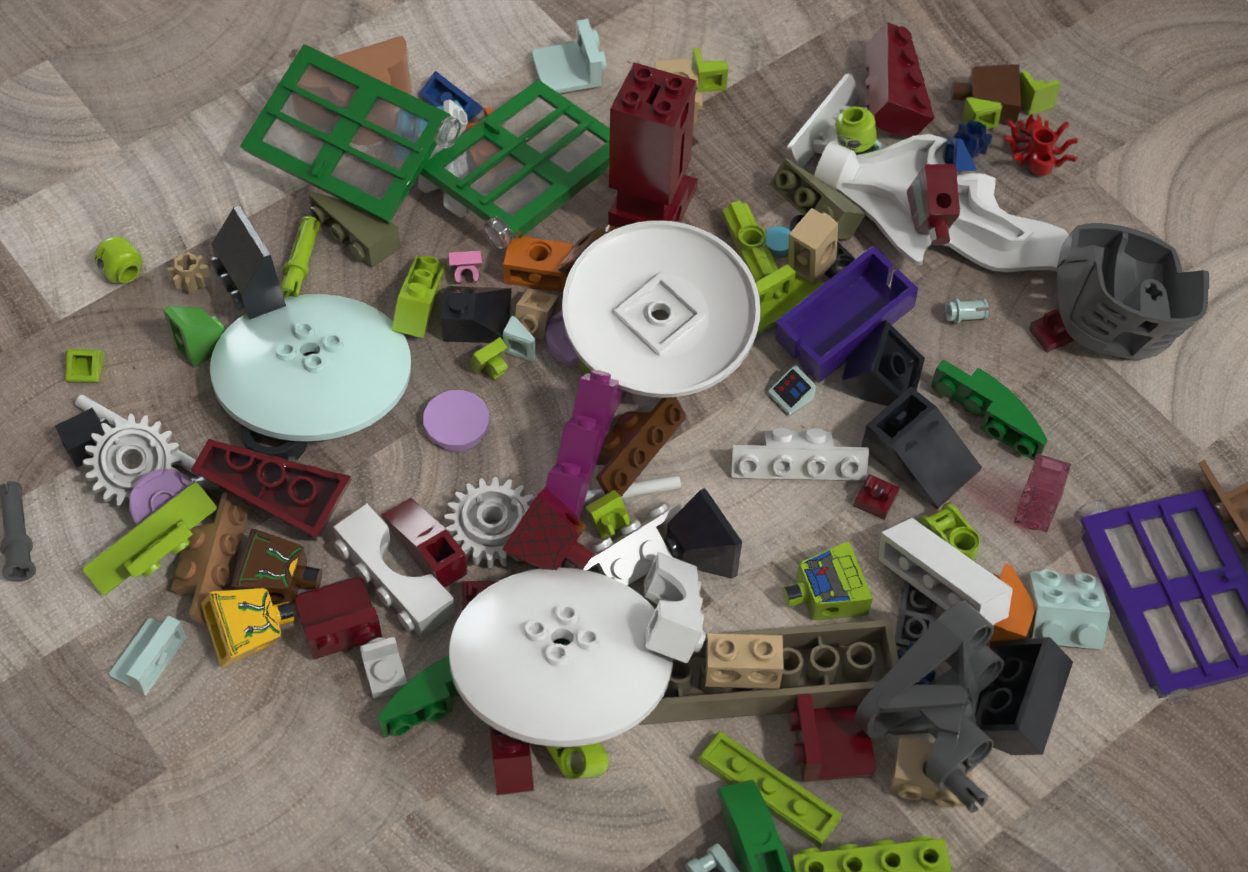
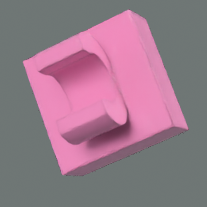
(465, 261)

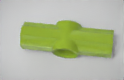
(748, 239)

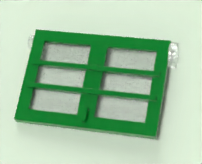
(348, 132)
(522, 162)

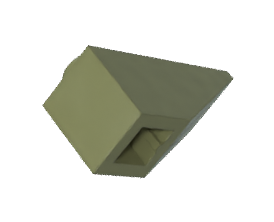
(808, 192)
(363, 233)

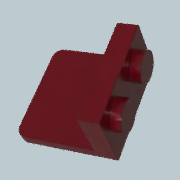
(338, 617)
(829, 742)

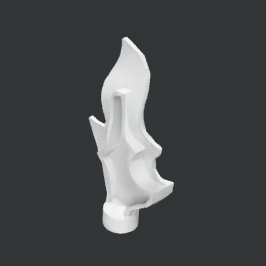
(980, 233)

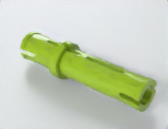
(297, 267)

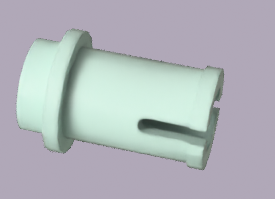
(965, 310)

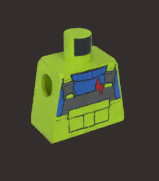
(830, 585)

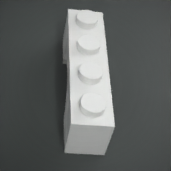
(418, 600)
(678, 619)

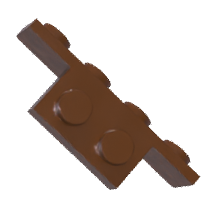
(635, 443)

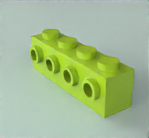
(918, 855)

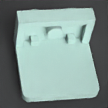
(572, 64)
(1069, 609)

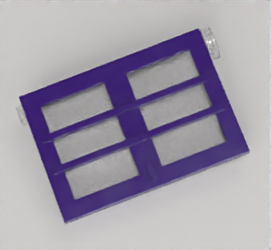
(1173, 589)

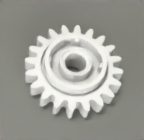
(117, 445)
(471, 512)

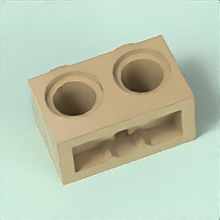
(743, 661)

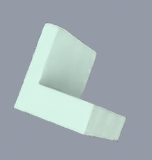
(148, 654)

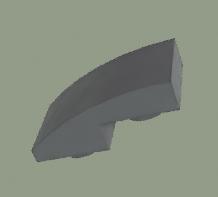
(914, 615)

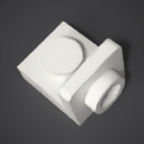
(383, 667)

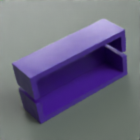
(844, 313)

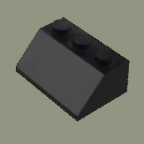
(246, 266)
(1025, 696)

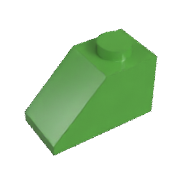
(193, 332)

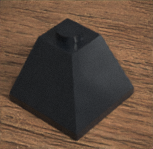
(475, 313)
(883, 366)
(704, 537)

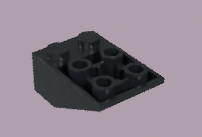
(920, 448)

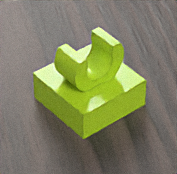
(491, 359)
(608, 514)

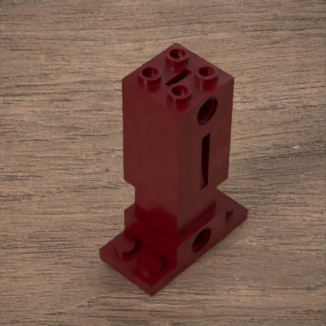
(651, 147)

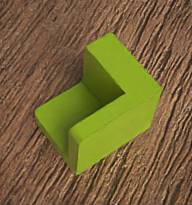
(711, 74)
(1037, 95)

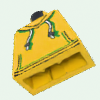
(243, 622)

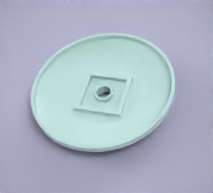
(315, 397)

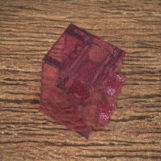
(1042, 493)

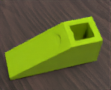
(418, 296)

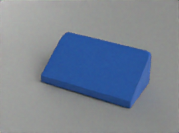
(440, 89)
(958, 154)

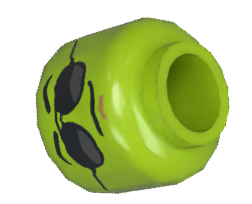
(856, 129)
(118, 260)

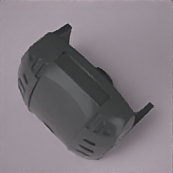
(1126, 291)

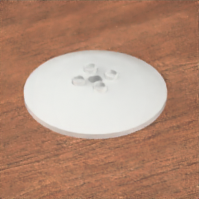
(669, 269)
(551, 691)

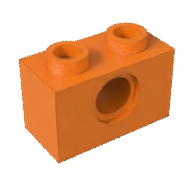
(535, 263)

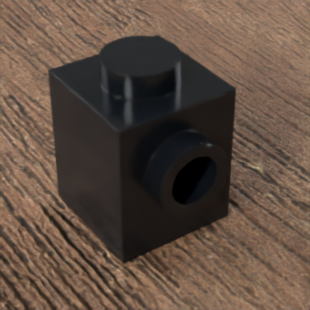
(76, 434)

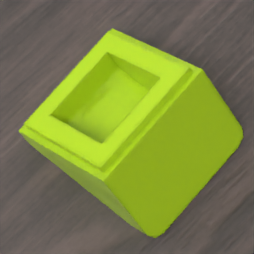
(982, 111)
(84, 365)

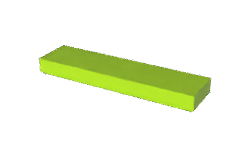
(781, 794)

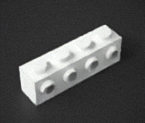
(942, 570)

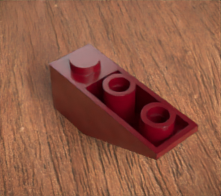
(427, 542)
(511, 763)

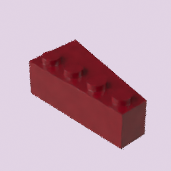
(896, 83)
(283, 488)

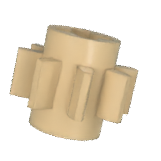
(189, 272)

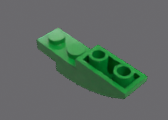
(1002, 412)
(420, 700)
(752, 829)

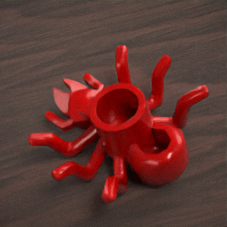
(1039, 145)

